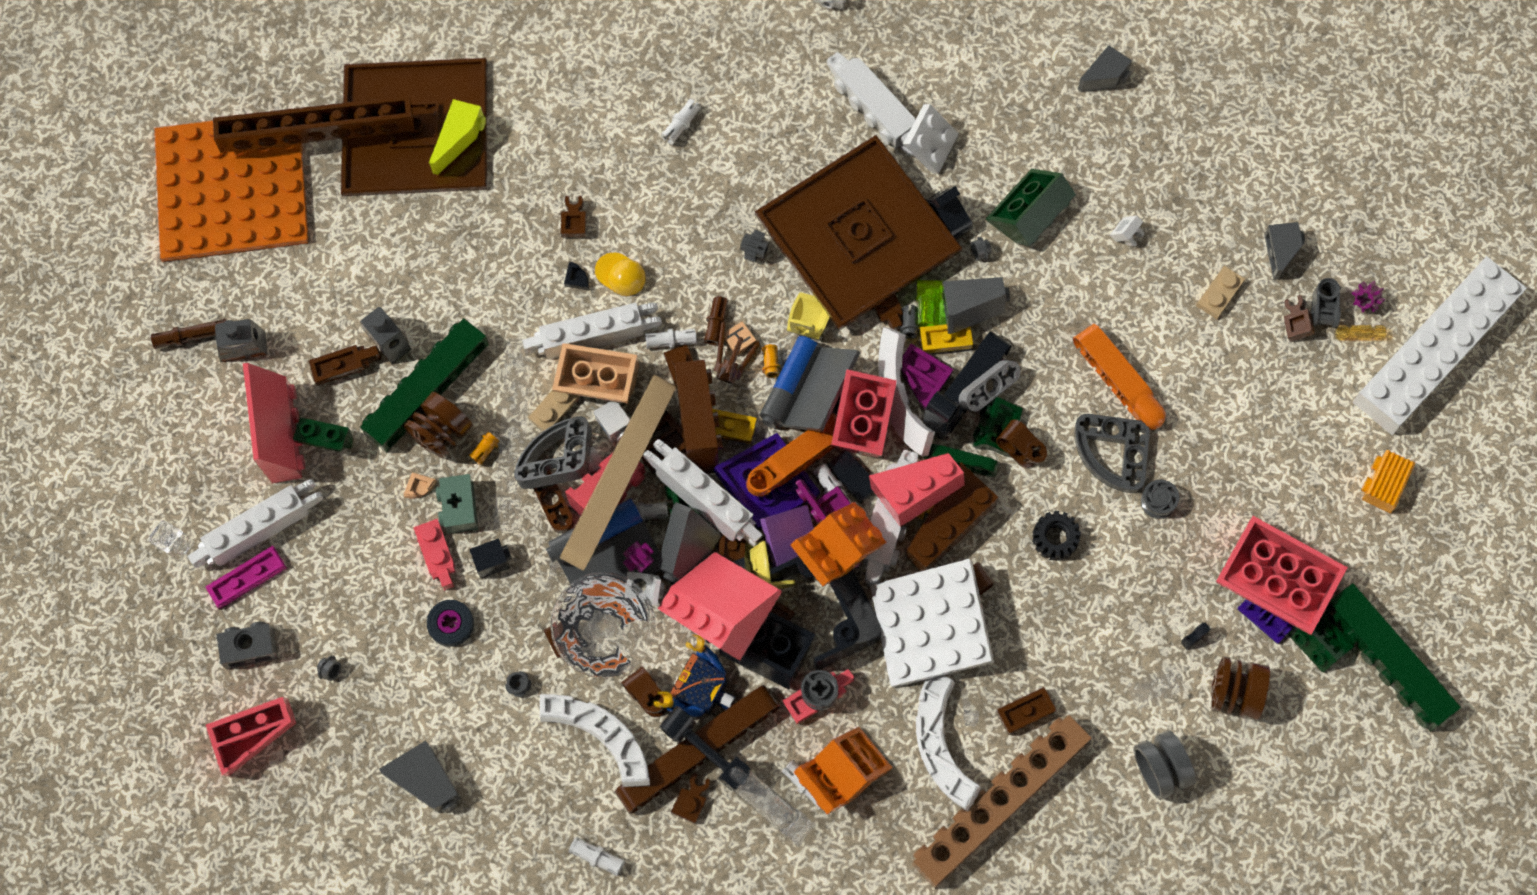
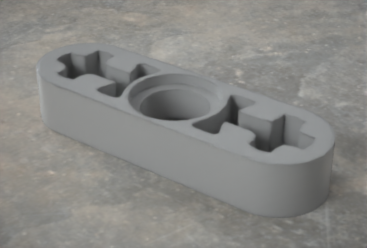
(999, 385)

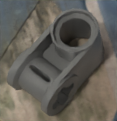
(1326, 308)

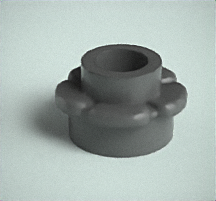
(981, 248)
(328, 668)
(515, 677)

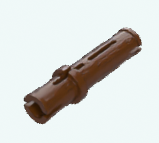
(186, 334)

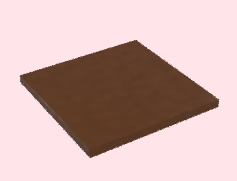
(401, 160)
(858, 232)

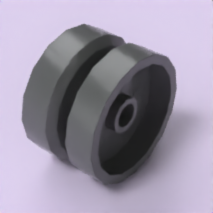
(1164, 764)

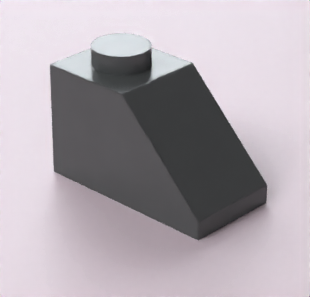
(1106, 71)
(1283, 245)

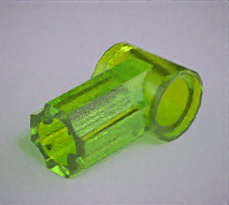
(929, 299)

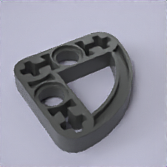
(1124, 437)
(532, 473)

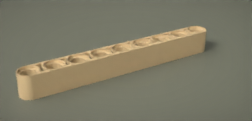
(617, 473)

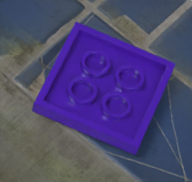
(735, 471)

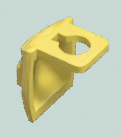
(807, 317)
(760, 566)

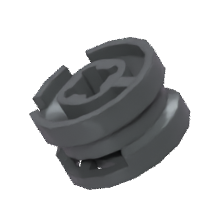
(1160, 499)
(819, 690)

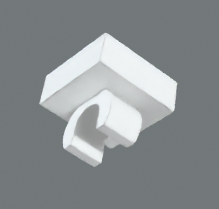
(1126, 229)

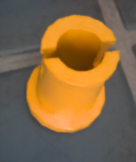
(771, 362)
(484, 448)

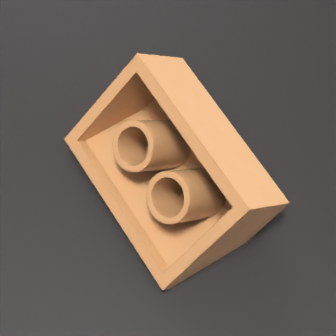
(596, 373)

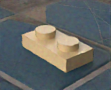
(1220, 292)
(552, 409)

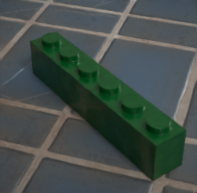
(432, 374)
(1391, 657)

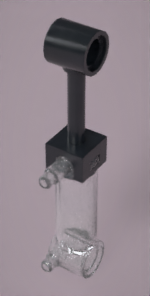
(743, 781)

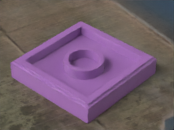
(782, 530)

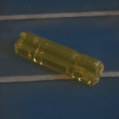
(1360, 332)

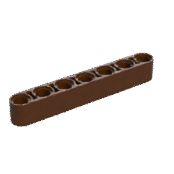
(686, 758)

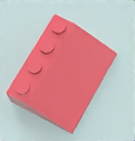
(273, 423)
(1281, 575)
(721, 603)

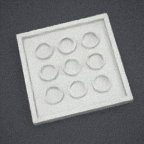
(932, 623)

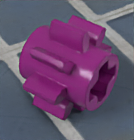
(1363, 300)
(638, 557)

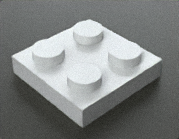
(931, 138)

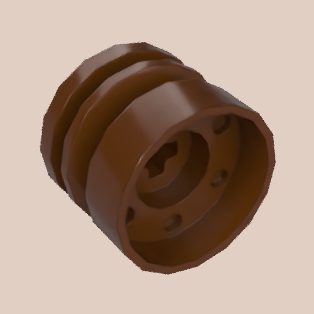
(435, 429)
(1240, 688)

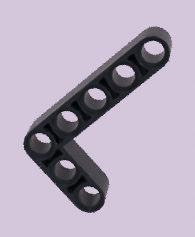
(944, 410)

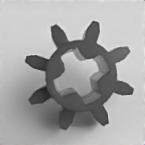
(754, 245)

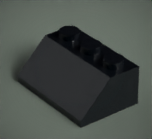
(776, 650)

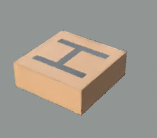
(737, 331)

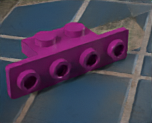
(825, 505)

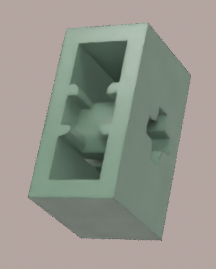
(465, 516)

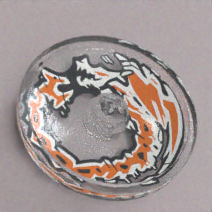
(603, 625)

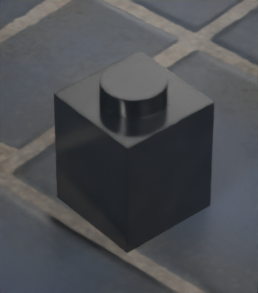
(490, 558)

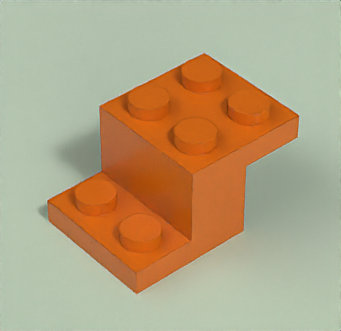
(838, 543)
(842, 770)

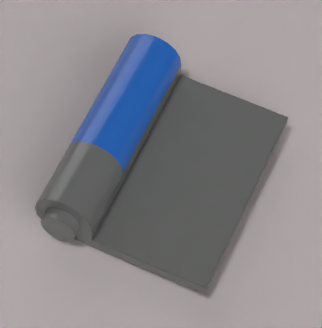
(808, 386)
(621, 532)

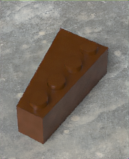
(696, 414)
(951, 521)

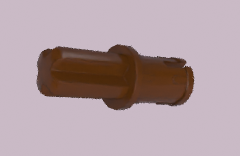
(715, 319)

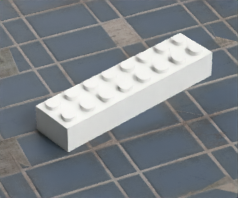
(1439, 345)

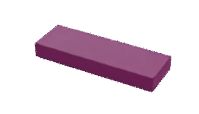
(246, 577)

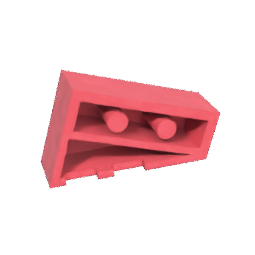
(917, 486)
(579, 498)
(249, 732)

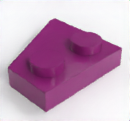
(924, 374)

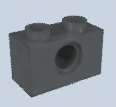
(262, 649)

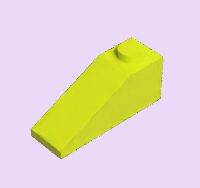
(457, 133)

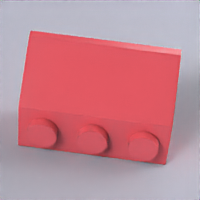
(863, 413)

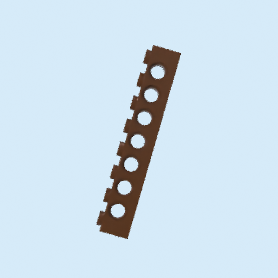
(313, 124)

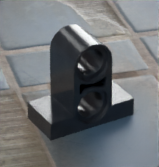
(951, 211)

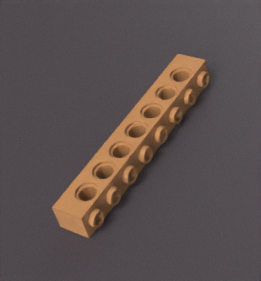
(1074, 740)

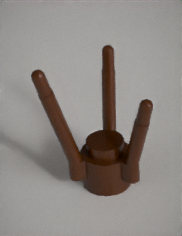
(728, 369)

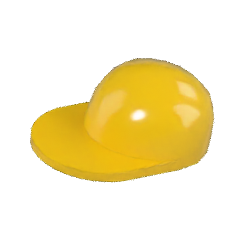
(620, 274)

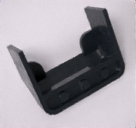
(861, 626)

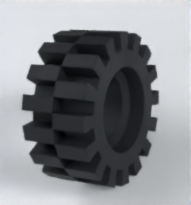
(1067, 525)

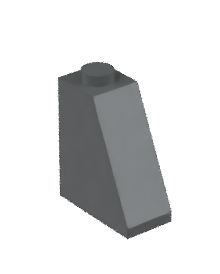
(973, 301)
(686, 543)
(423, 777)

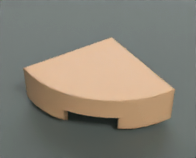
(418, 486)

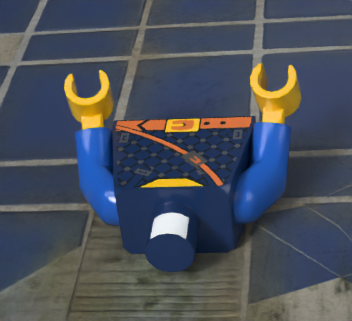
(699, 684)

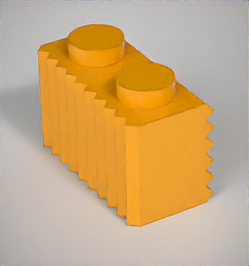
(1388, 480)

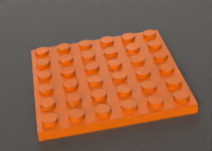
(227, 199)

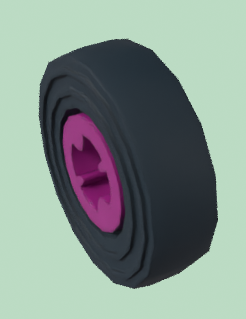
(445, 635)

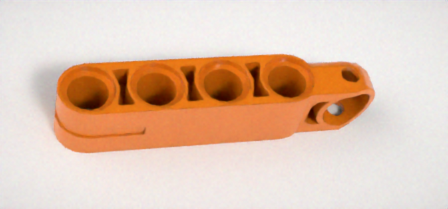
(1120, 375)
(791, 459)

